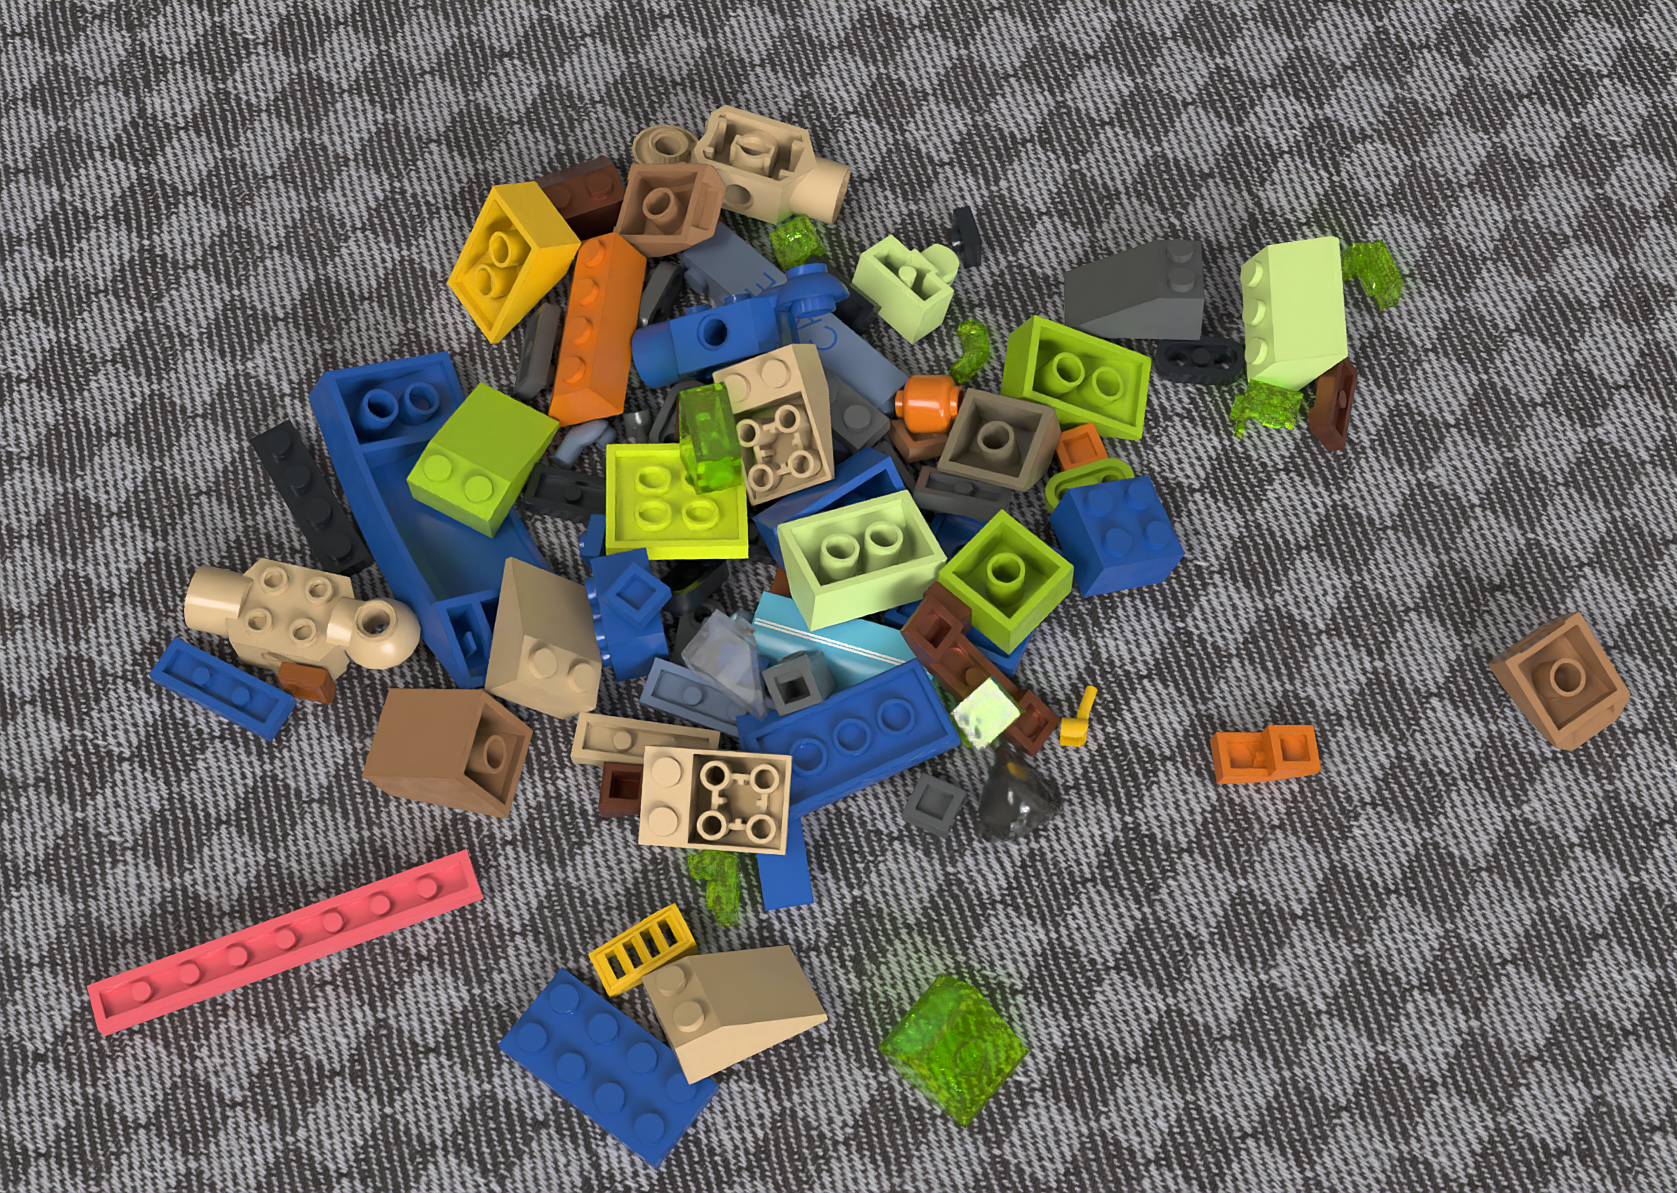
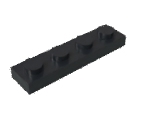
(311, 500)

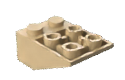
(781, 421)
(715, 799)

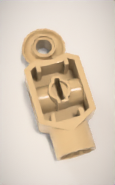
(761, 162)
(299, 618)

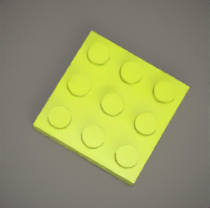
(658, 509)

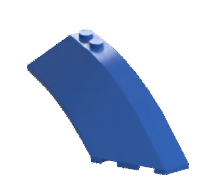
(445, 571)

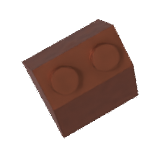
(586, 196)

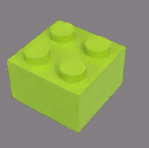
(1007, 580)

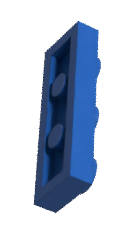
(223, 689)

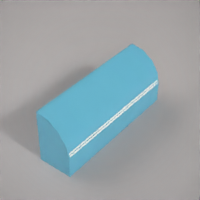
(851, 648)

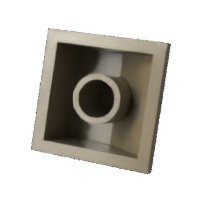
(1001, 440)

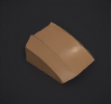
(670, 207)
(1562, 681)

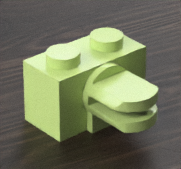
(908, 285)

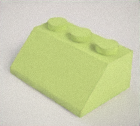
(1294, 312)
(859, 559)

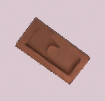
(1333, 405)

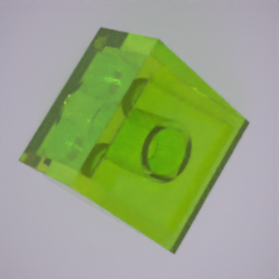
(953, 1048)

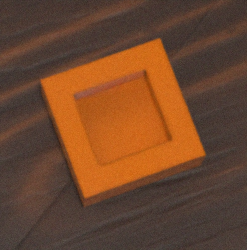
(1079, 447)

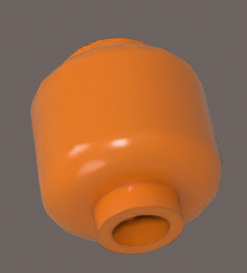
(929, 403)

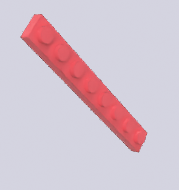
(283, 942)

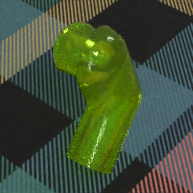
(976, 348)

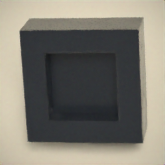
(965, 237)

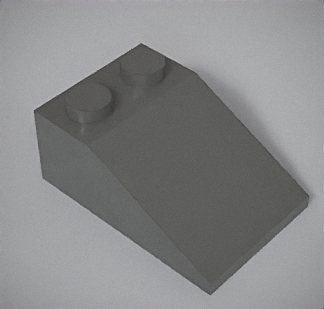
(1139, 293)

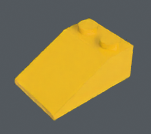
(512, 257)

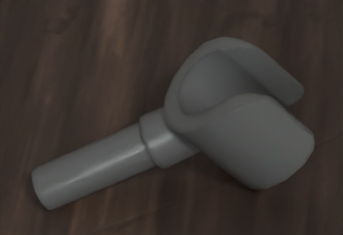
(638, 424)

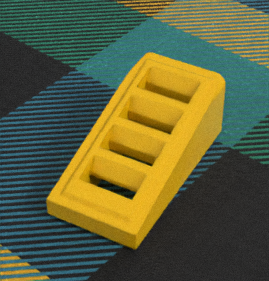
(635, 936)

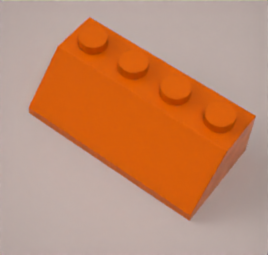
(598, 331)

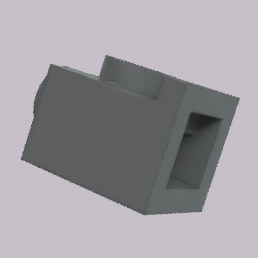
(799, 681)

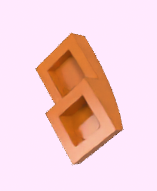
(1266, 755)

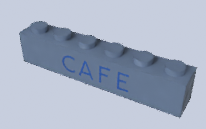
(731, 267)

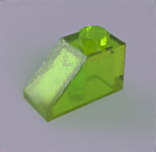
(709, 438)

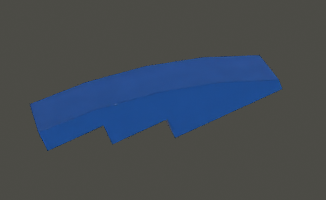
(782, 877)

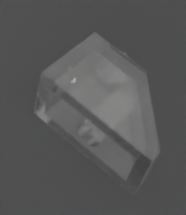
(730, 661)

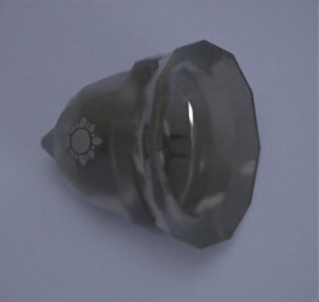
(1014, 799)

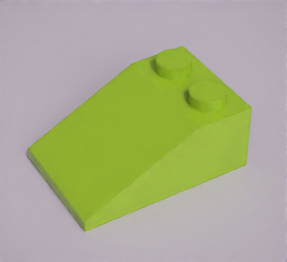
(1078, 377)
(482, 459)

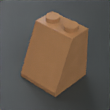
(448, 749)

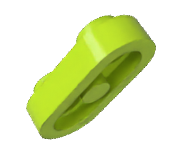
(1093, 473)

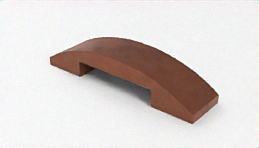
(961, 668)

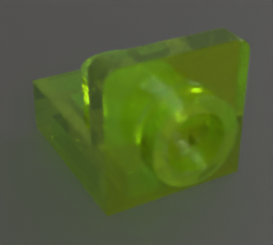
(796, 242)
(1377, 271)
(1269, 404)
(985, 714)
(724, 893)

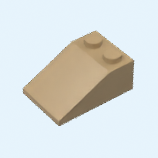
(544, 643)
(731, 1006)

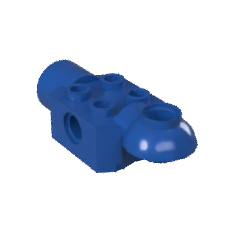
(738, 331)

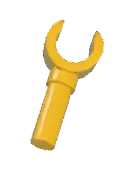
(1074, 730)

